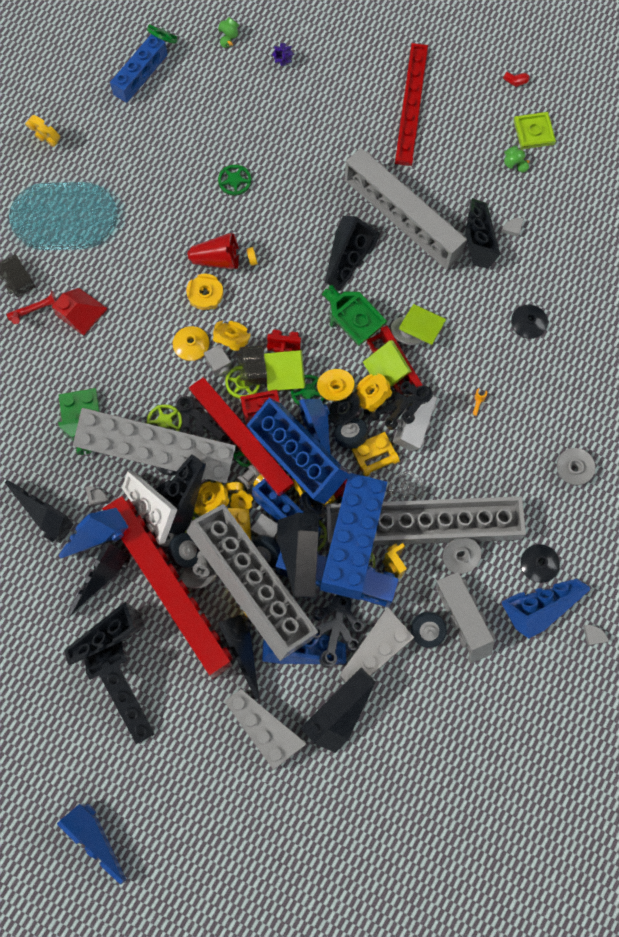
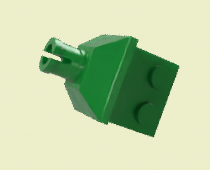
(353, 314)
(70, 408)

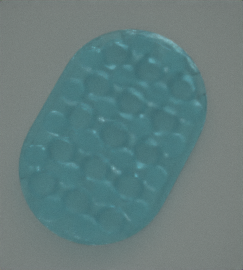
(63, 215)

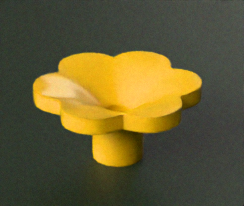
(241, 500)

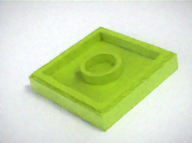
(534, 130)
(422, 324)
(388, 362)
(285, 370)

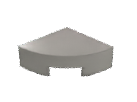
(513, 227)
(96, 496)
(594, 635)

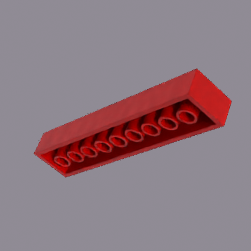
(171, 592)

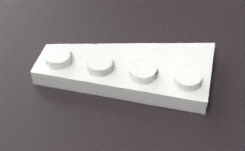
(151, 505)

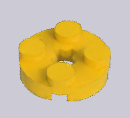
(42, 131)
(208, 301)
(231, 334)
(381, 391)
(218, 496)

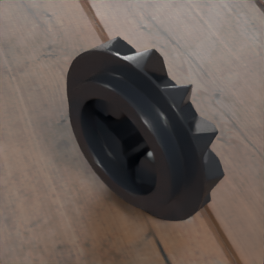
(306, 502)

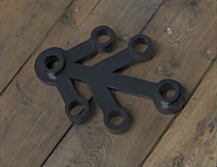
(420, 396)
(202, 419)
(337, 626)

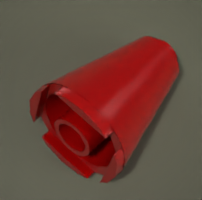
(216, 252)

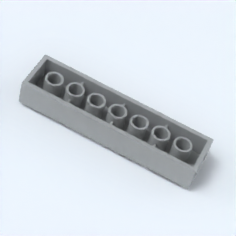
(404, 208)
(151, 444)
(251, 582)

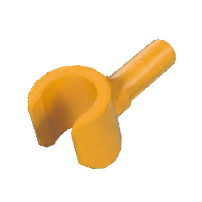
(479, 399)

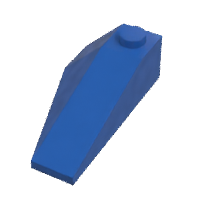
(316, 420)
(94, 531)
(538, 610)
(308, 653)
(86, 829)

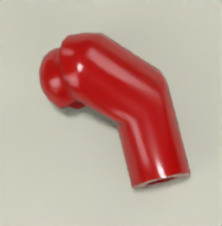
(516, 80)

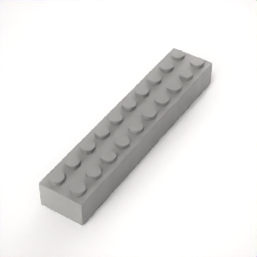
(443, 520)

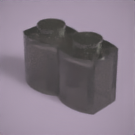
(16, 276)
(253, 365)

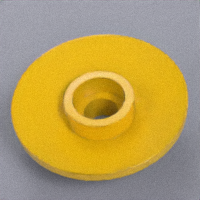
(194, 350)
(335, 379)

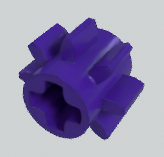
(283, 54)

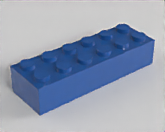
(297, 451)
(353, 536)
(377, 587)

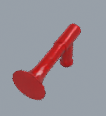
(15, 315)

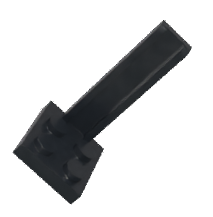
(107, 666)

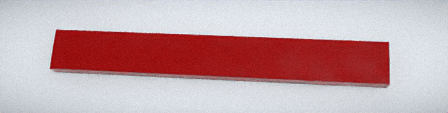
(411, 104)
(241, 436)

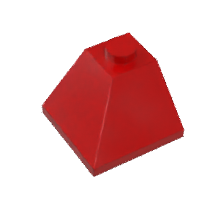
(78, 310)

